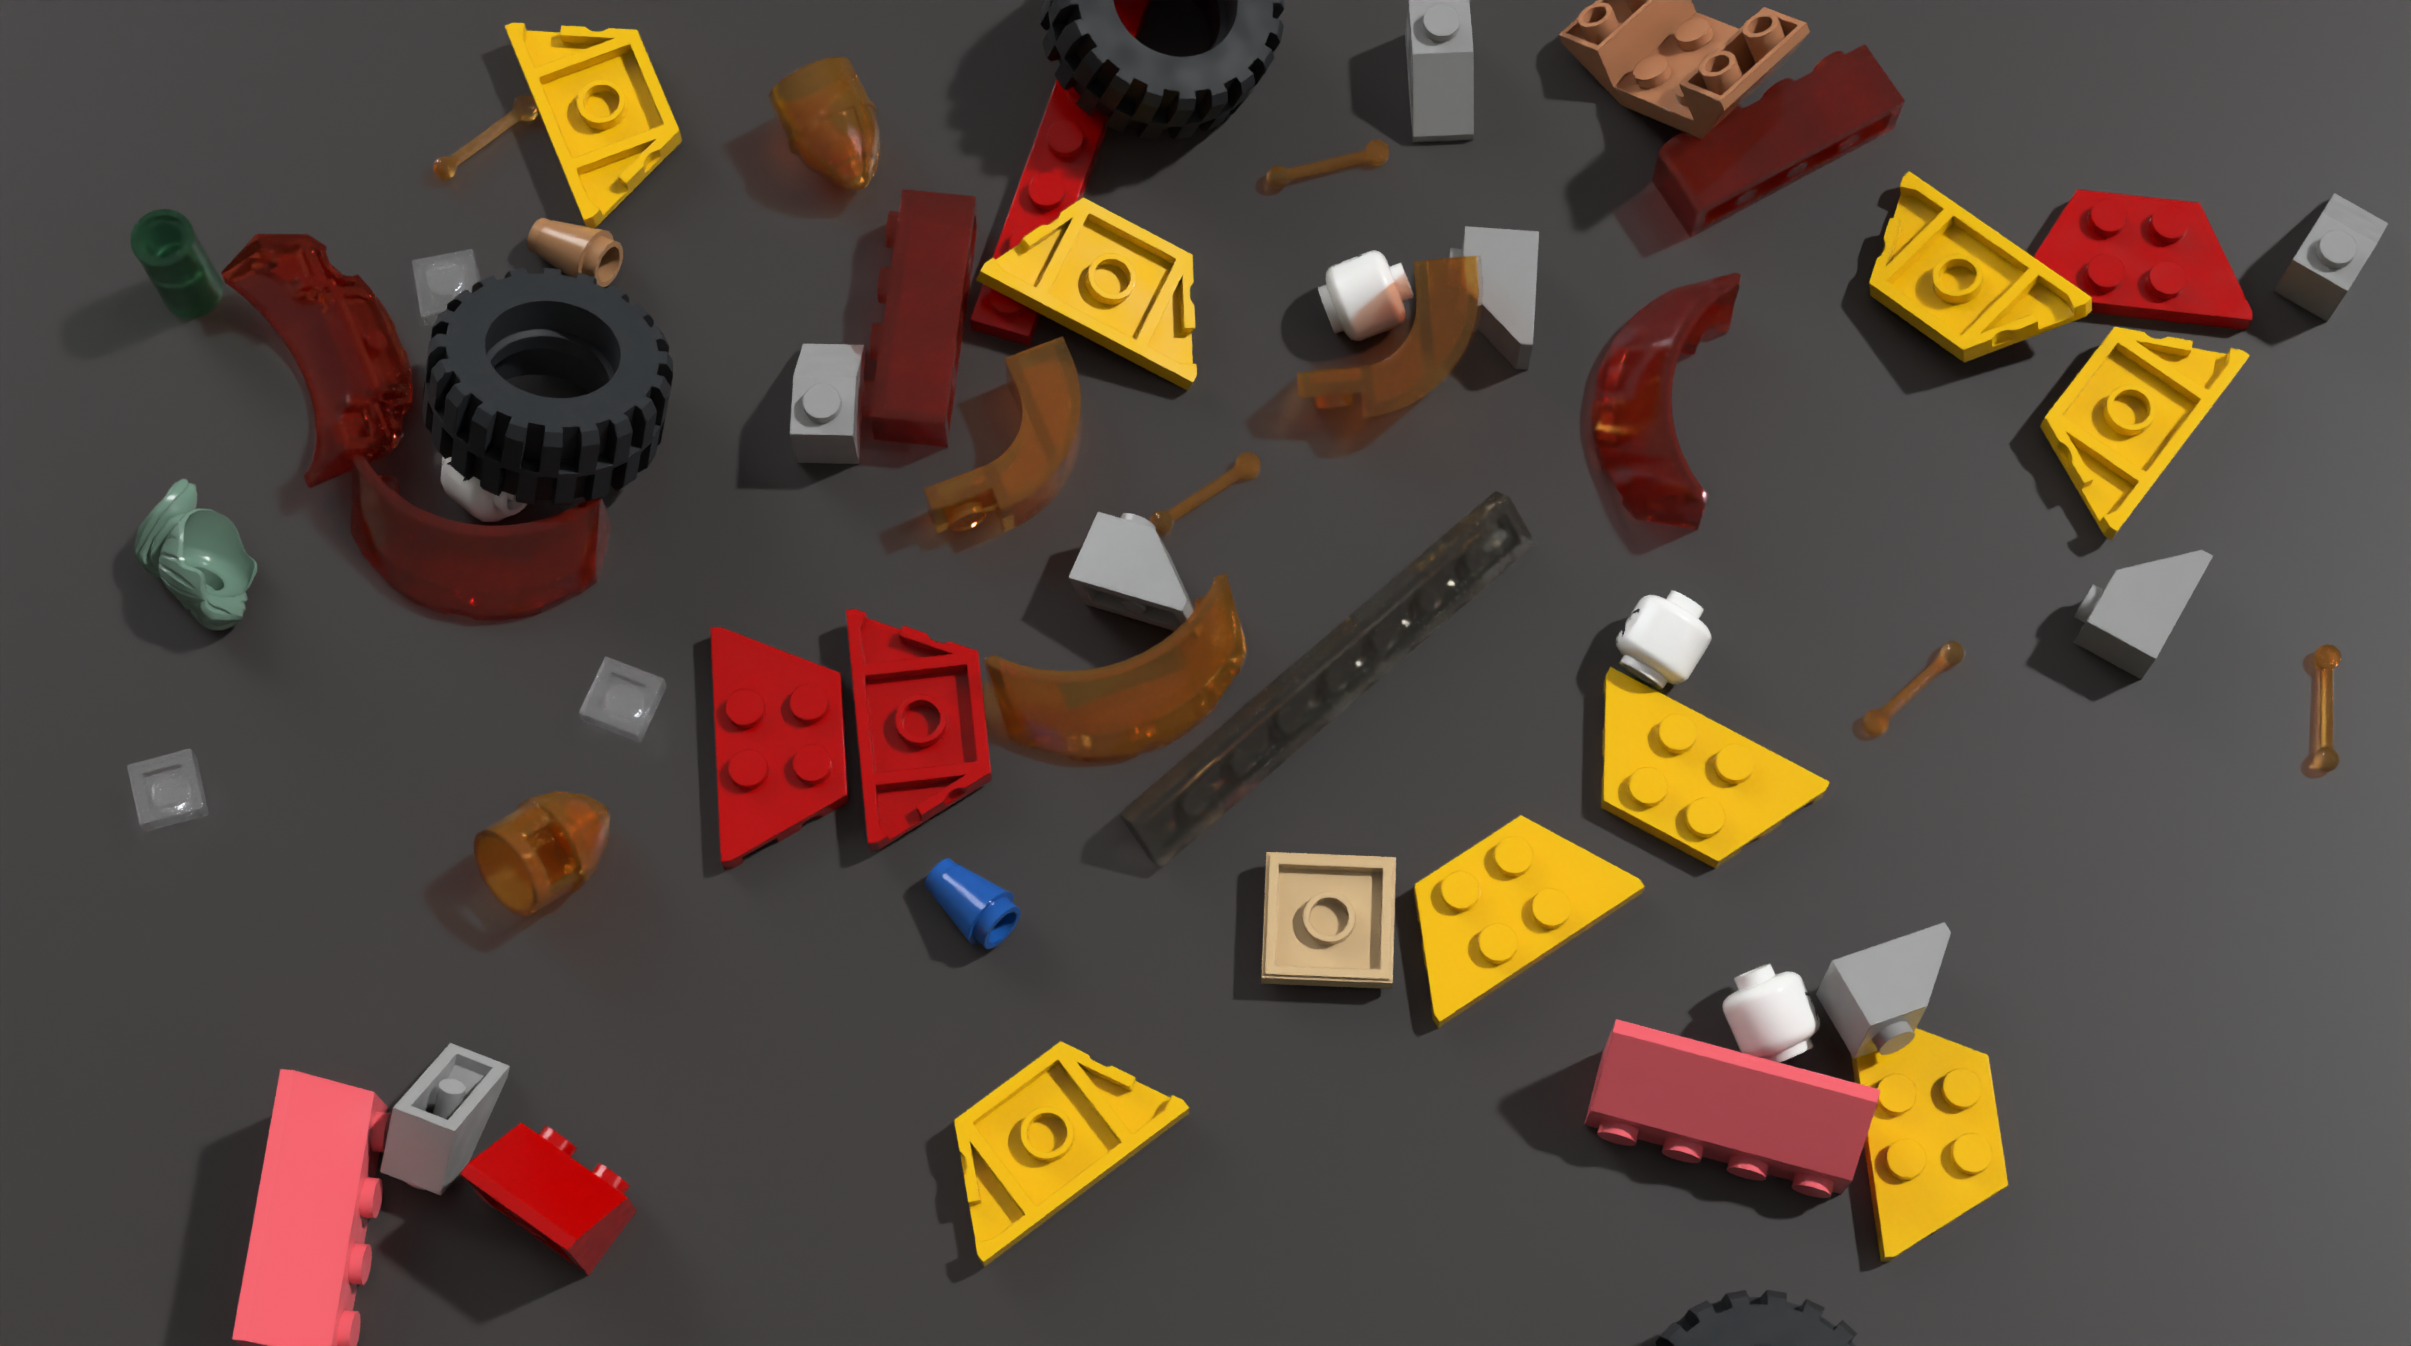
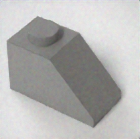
(1440, 70)
(2331, 257)
(1509, 288)
(827, 403)
(1130, 572)
(2138, 610)
(1883, 990)
(442, 1119)

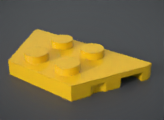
(597, 109)
(1966, 279)
(1107, 286)
(2132, 416)
(1693, 776)
(1509, 909)
(1931, 1138)
(1051, 1140)

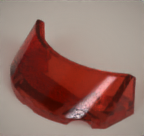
(340, 342)
(1634, 401)
(475, 567)

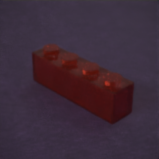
(1777, 139)
(923, 318)

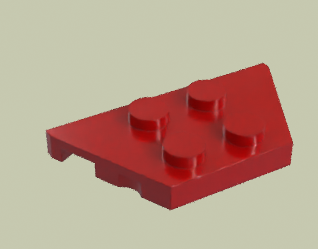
(2145, 260)
(915, 725)
(775, 743)

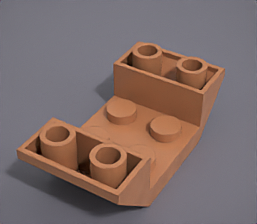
(1677, 61)

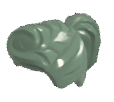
(196, 557)

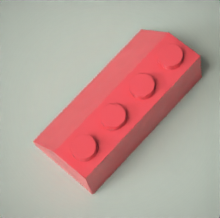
(1730, 1109)
(313, 1215)

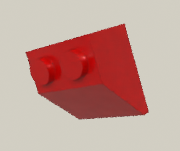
(551, 1194)

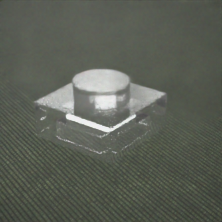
(442, 279)
(622, 699)
(167, 790)

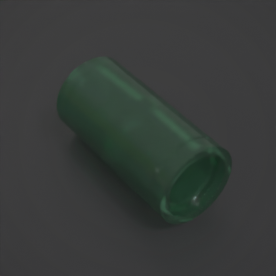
(176, 263)

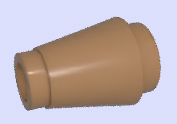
(577, 249)

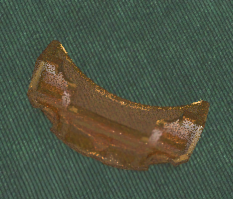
(1128, 704)

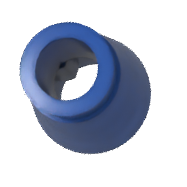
(974, 904)

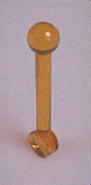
(523, 109)
(1375, 154)
(1246, 467)
(2326, 660)
(1877, 721)

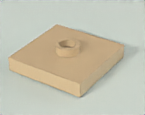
(1329, 920)

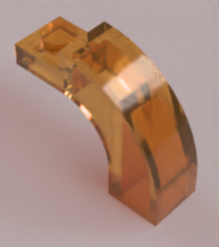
(1443, 329)
(1039, 458)

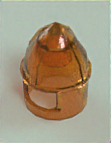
(829, 121)
(542, 849)

